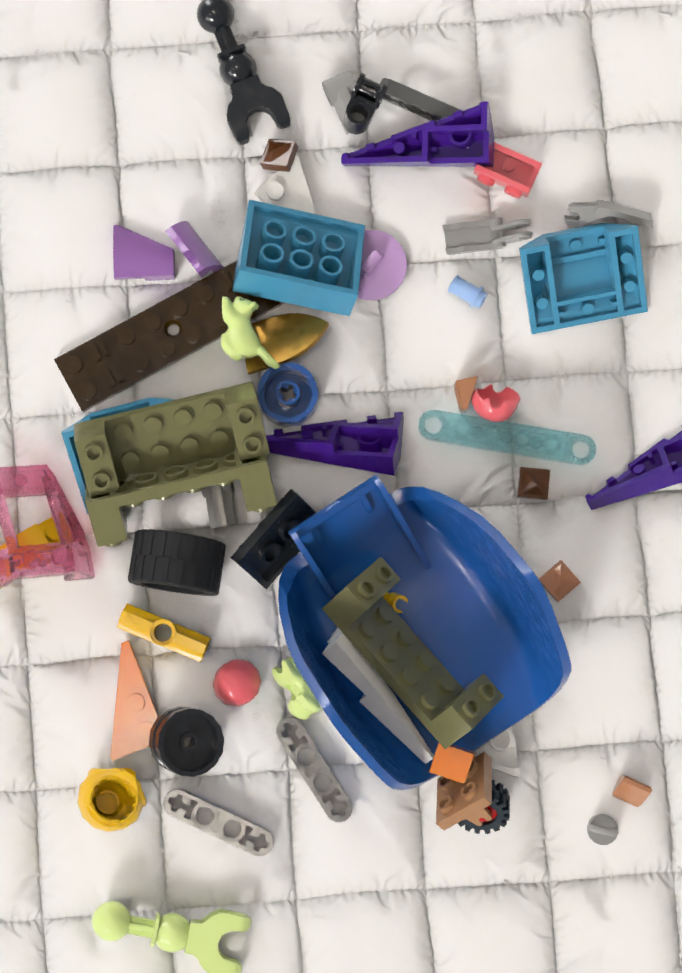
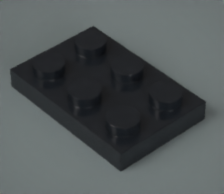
(270, 545)

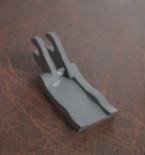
(600, 209)
(483, 235)

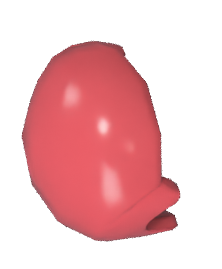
(495, 405)
(237, 682)

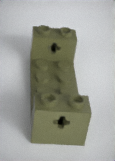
(169, 435)
(190, 476)
(405, 660)

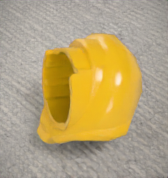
(111, 798)

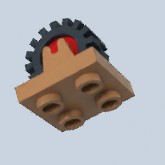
(473, 803)

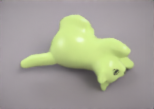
(240, 338)
(303, 701)

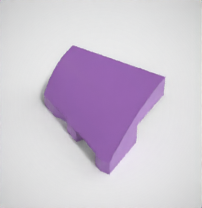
(193, 248)
(141, 257)

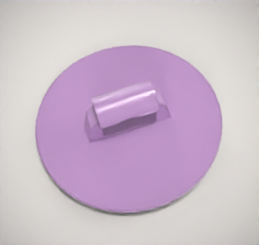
(381, 266)

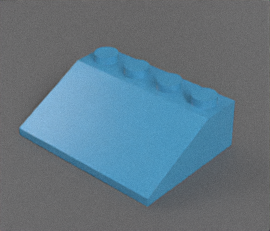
(299, 258)

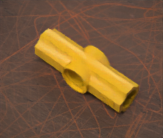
(146, 624)

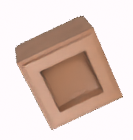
(463, 391)
(631, 791)

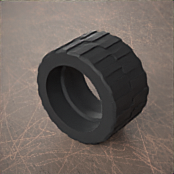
(176, 562)

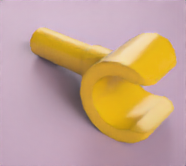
(392, 597)

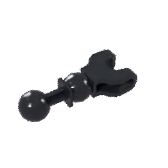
(239, 72)

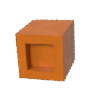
(452, 762)

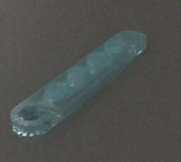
(507, 437)

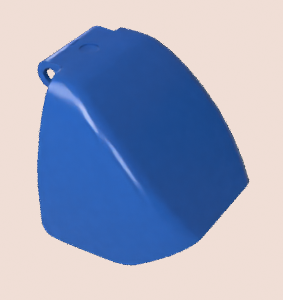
(466, 602)

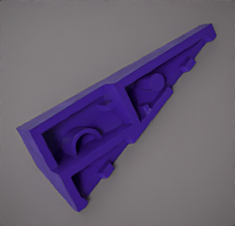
(449, 142)
(360, 445)
(649, 472)

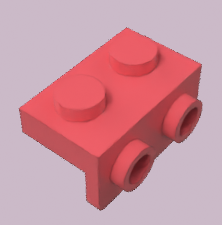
(510, 171)

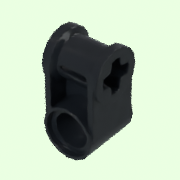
(365, 100)

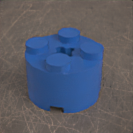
(296, 410)

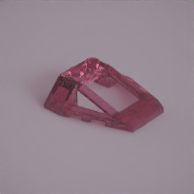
(67, 558)

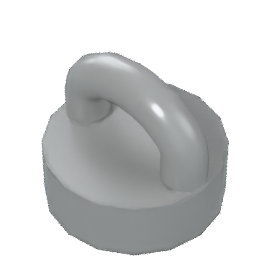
(602, 829)

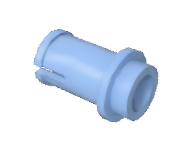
(468, 292)

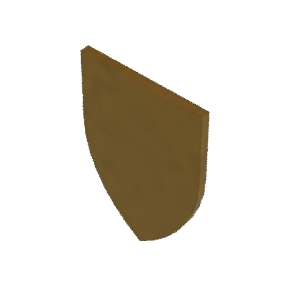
(286, 338)

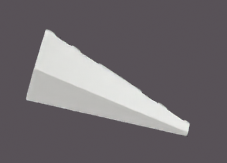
(377, 694)

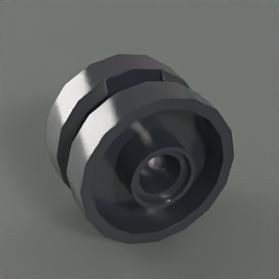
(168, 739)

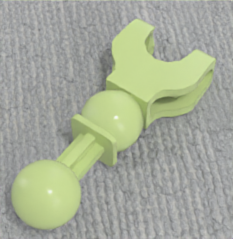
(174, 932)

